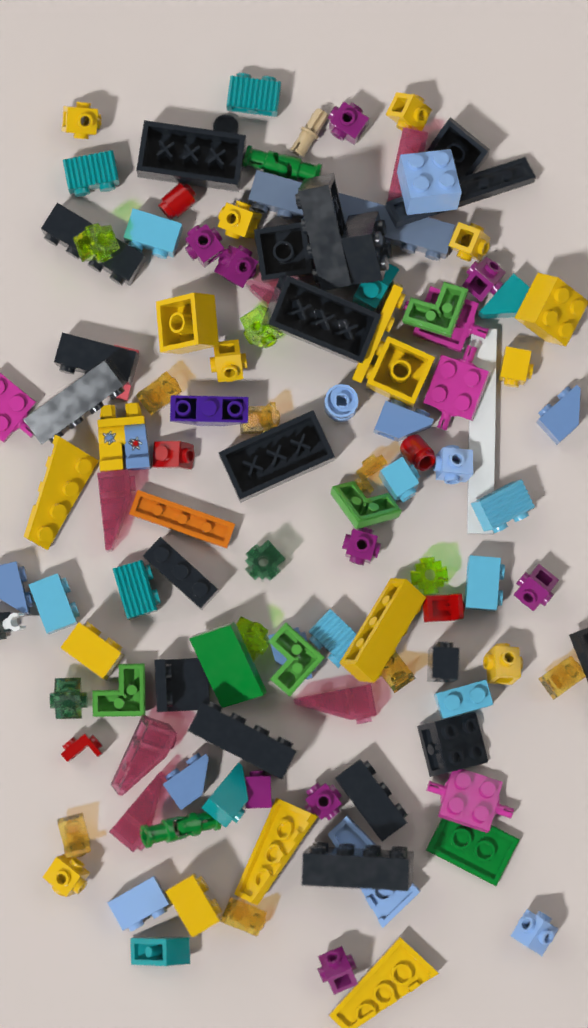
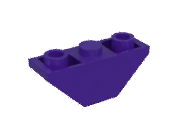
(209, 410)

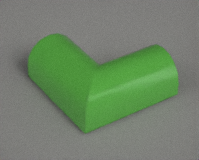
(437, 317)
(363, 510)
(301, 659)
(128, 699)

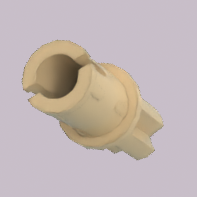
(309, 133)

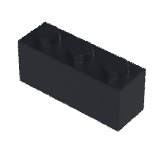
(84, 354)
(181, 573)
(443, 663)
(372, 799)

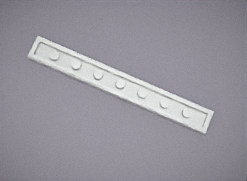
(483, 430)

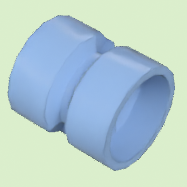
(341, 403)

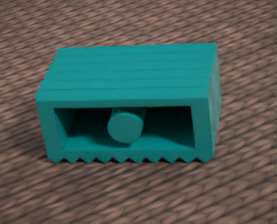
(253, 95)
(91, 173)
(136, 590)

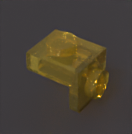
(159, 393)
(261, 419)
(370, 466)
(397, 673)
(562, 677)
(74, 835)
(244, 916)

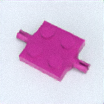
(463, 329)
(456, 387)
(13, 409)
(470, 799)

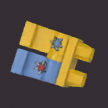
(122, 431)

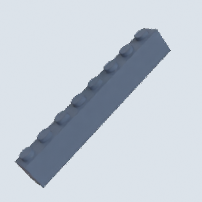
(425, 235)

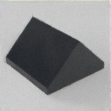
(465, 148)

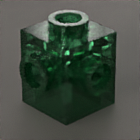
(268, 552)
(68, 704)

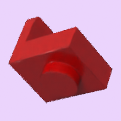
(173, 454)
(443, 608)
(75, 747)

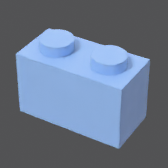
(138, 904)

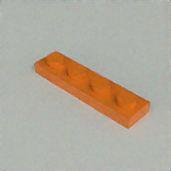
(182, 519)

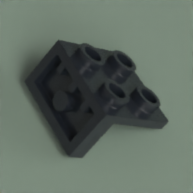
(180, 685)
(452, 744)

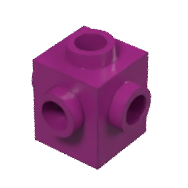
(348, 130)
(204, 253)
(236, 265)
(484, 278)
(357, 555)
(536, 587)
(318, 791)
(337, 964)

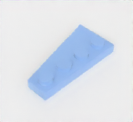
(384, 903)

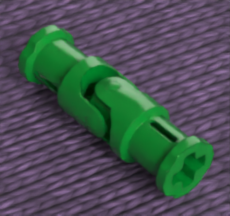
(276, 163)
(170, 829)

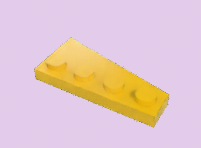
(385, 323)

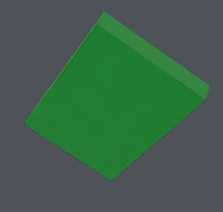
(228, 665)
(473, 850)

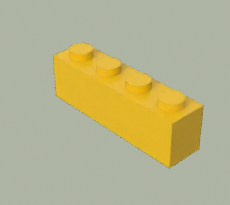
(382, 630)

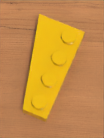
(63, 482)
(276, 844)
(388, 980)

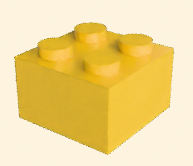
(551, 309)
(187, 323)
(400, 372)
(92, 650)
(194, 905)

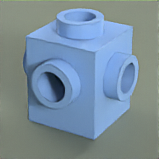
(453, 464)
(535, 931)

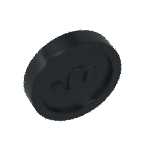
(226, 123)

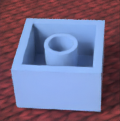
(429, 182)

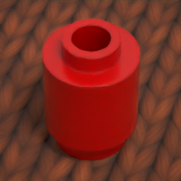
(177, 201)
(418, 452)

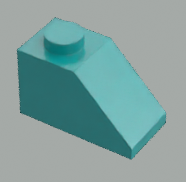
(372, 293)
(506, 300)
(228, 798)
(160, 951)

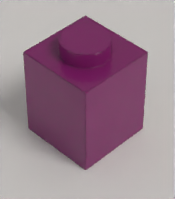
(258, 790)

